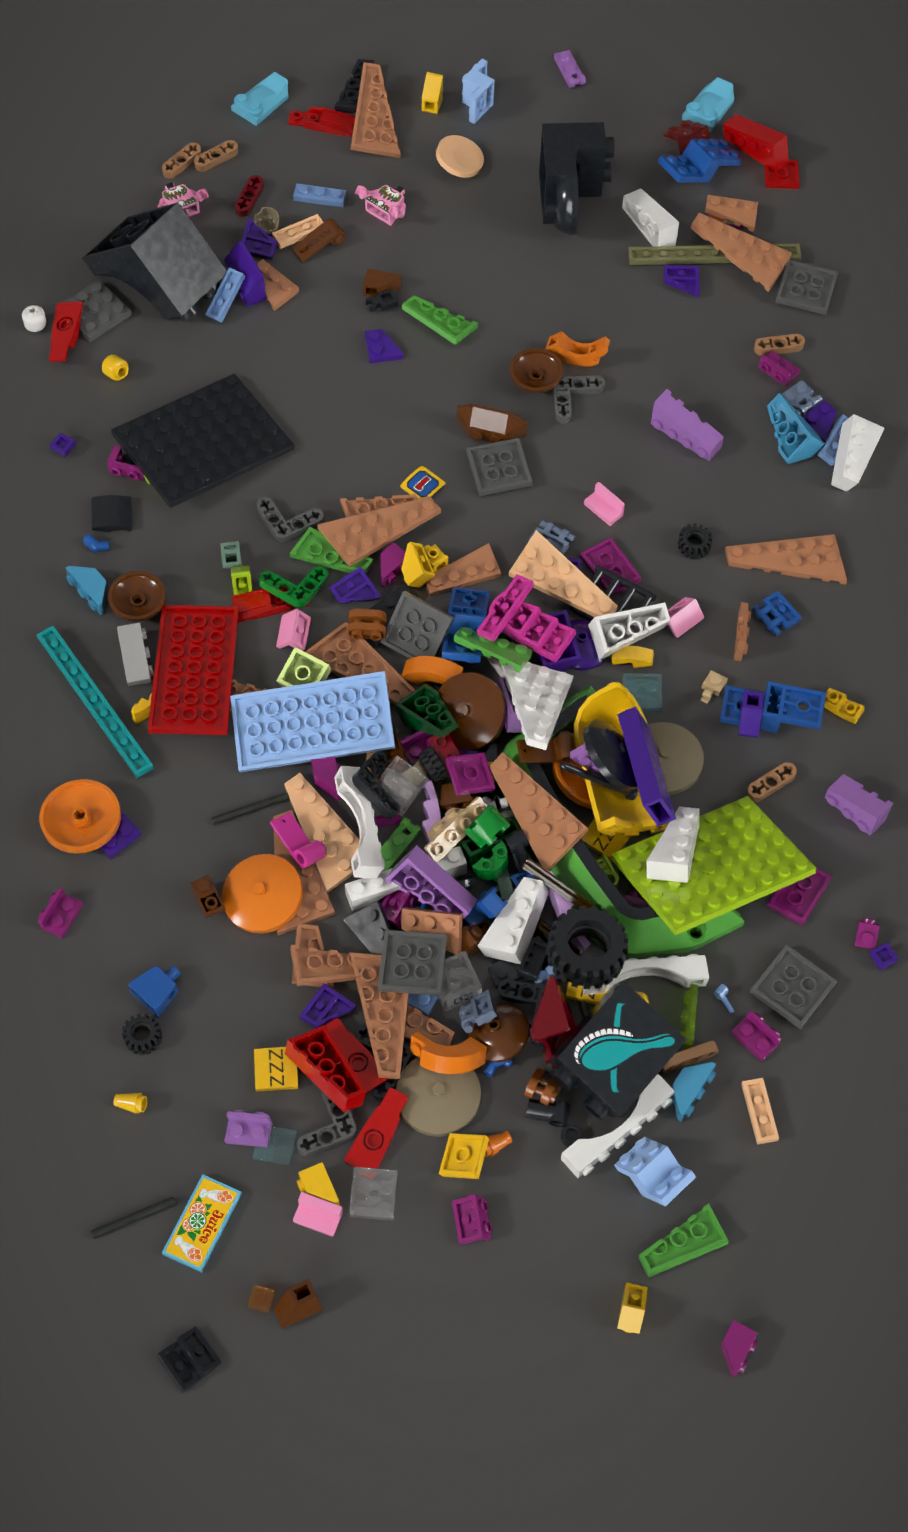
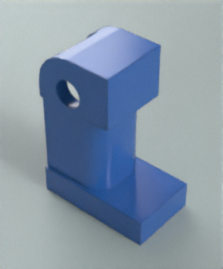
(487, 905)

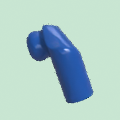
(91, 543)
(492, 1066)

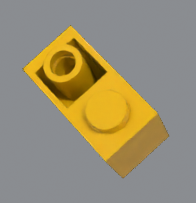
(432, 93)

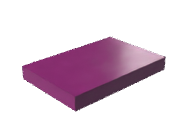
(612, 558)
(800, 897)

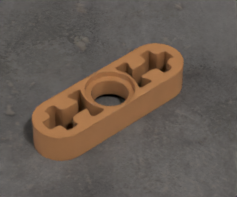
(188, 153)
(205, 160)
(784, 339)
(774, 774)
(691, 1056)

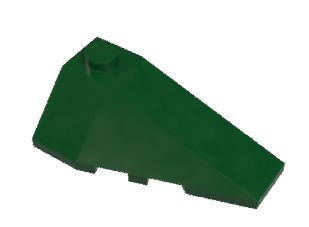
(426, 712)

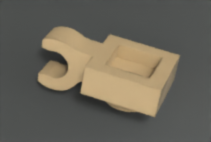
(712, 685)

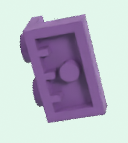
(248, 1128)

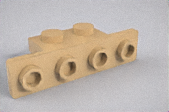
(451, 828)

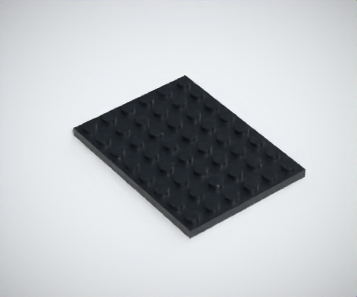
(202, 440)

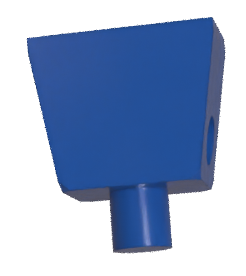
(155, 988)

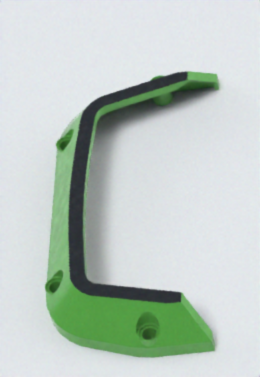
(579, 870)

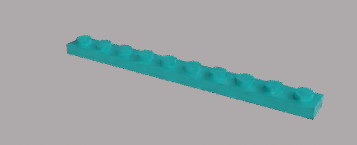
(95, 702)

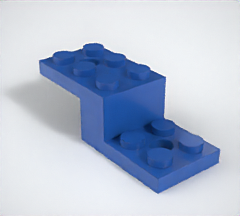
(700, 160)
(469, 610)
(779, 705)

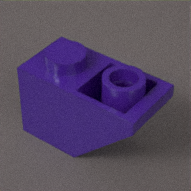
(750, 713)

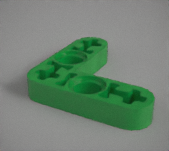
(294, 592)

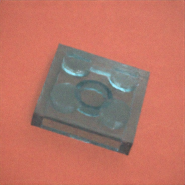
(645, 689)

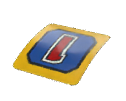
(422, 483)

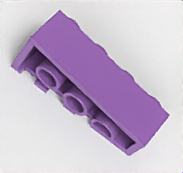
(685, 426)
(431, 883)

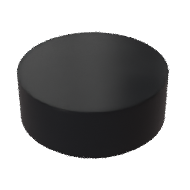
(570, 1134)

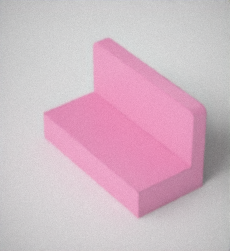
(605, 504)
(684, 616)
(294, 630)
(318, 1214)

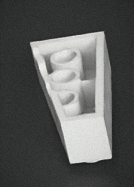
(651, 218)
(854, 451)
(626, 627)
(675, 849)
(516, 923)

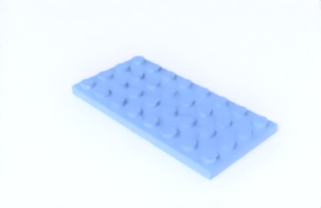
(312, 721)

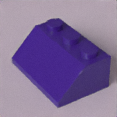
(253, 286)
(570, 655)

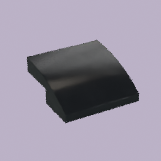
(111, 513)
(188, 1359)

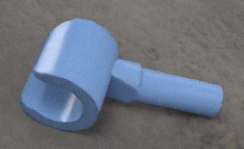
(720, 993)

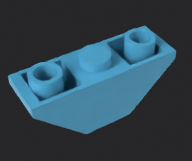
(89, 585)
(690, 1086)

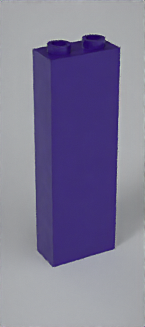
(646, 766)

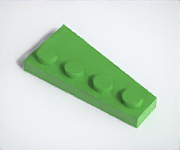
(439, 319)
(317, 550)
(501, 648)
(692, 1239)

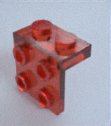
(687, 131)

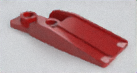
(324, 120)
(65, 329)
(260, 604)
(356, 1054)
(378, 1132)

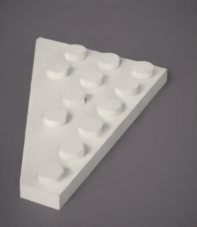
(537, 699)

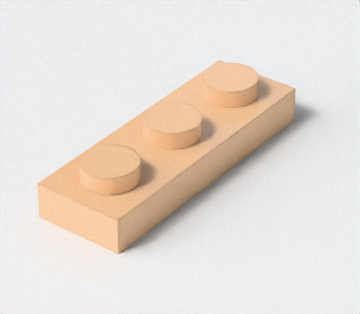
(296, 231)
(760, 1111)

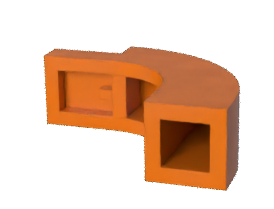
(577, 353)
(429, 669)
(448, 1059)

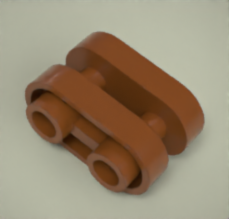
(367, 624)
(547, 1094)

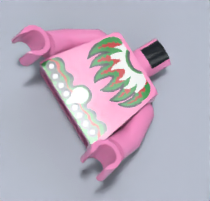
(185, 197)
(384, 202)

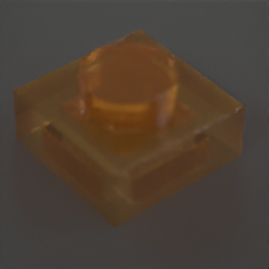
(261, 1299)

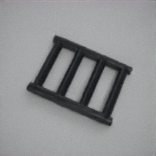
(617, 579)

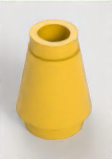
(131, 1102)

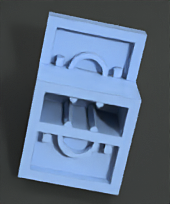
(478, 91)
(654, 1171)

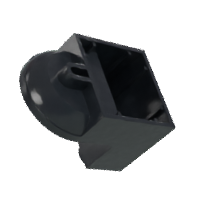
(570, 168)

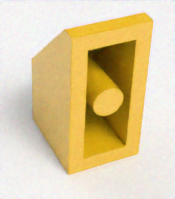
(416, 565)
(317, 1183)
(632, 1308)

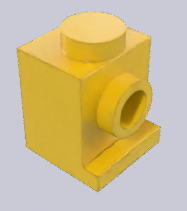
(436, 557)

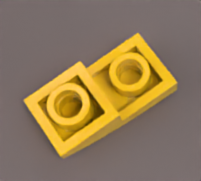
(634, 654)
(842, 707)
(141, 710)

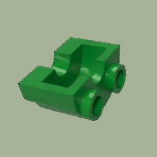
(486, 826)
(493, 867)

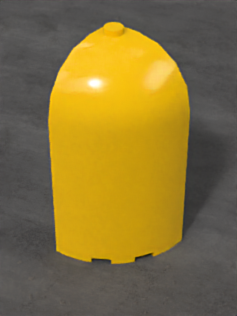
(610, 808)

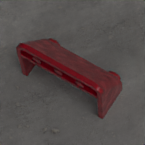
(553, 1019)

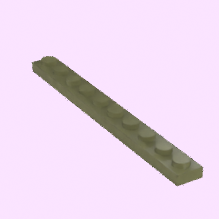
(690, 254)

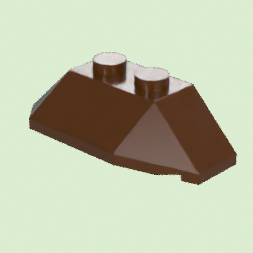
(490, 423)

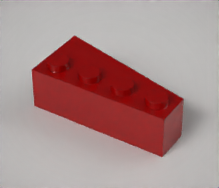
(757, 141)
(327, 1067)

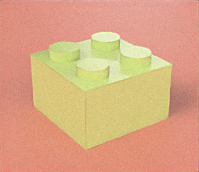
(303, 669)

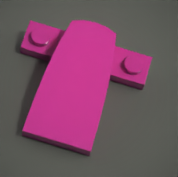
(525, 622)

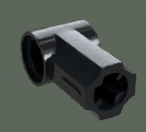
(517, 847)
(555, 1113)

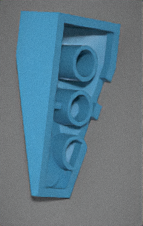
(794, 435)

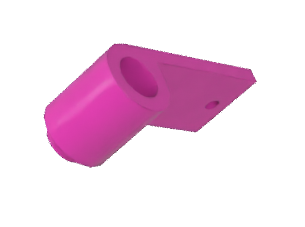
(297, 842)

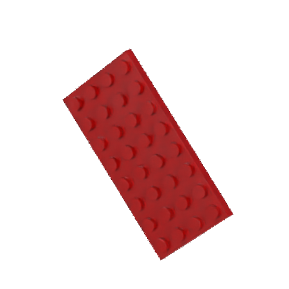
(194, 670)

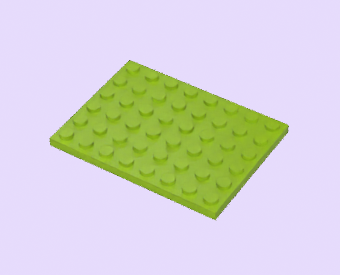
(733, 863)

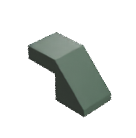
(230, 554)

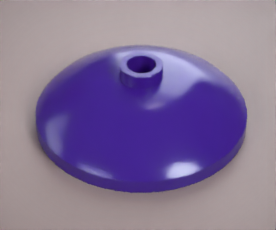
(586, 646)

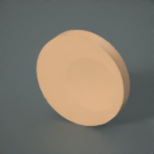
(459, 156)

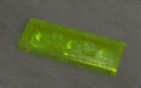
(689, 1015)

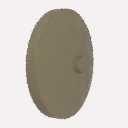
(678, 754)
(438, 1101)

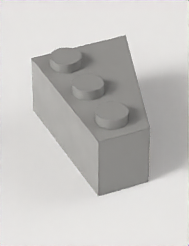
(135, 654)

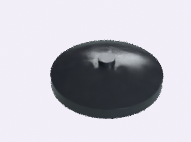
(610, 754)

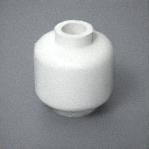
(34, 318)

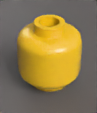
(115, 367)

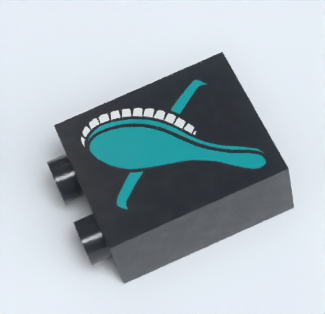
(615, 1052)

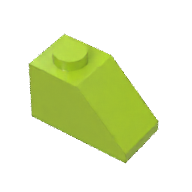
(241, 580)

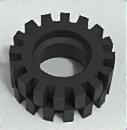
(694, 532)
(433, 764)
(142, 1045)

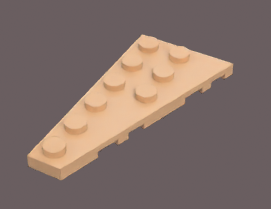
(560, 578)
(323, 824)

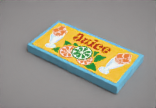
(201, 1223)

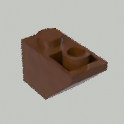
(378, 281)
(449, 799)
(207, 896)
(472, 936)
(297, 1304)

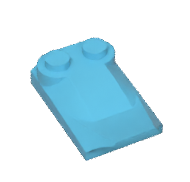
(261, 99)
(710, 103)

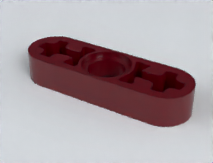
(248, 189)

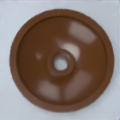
(536, 370)
(134, 588)
(509, 1035)

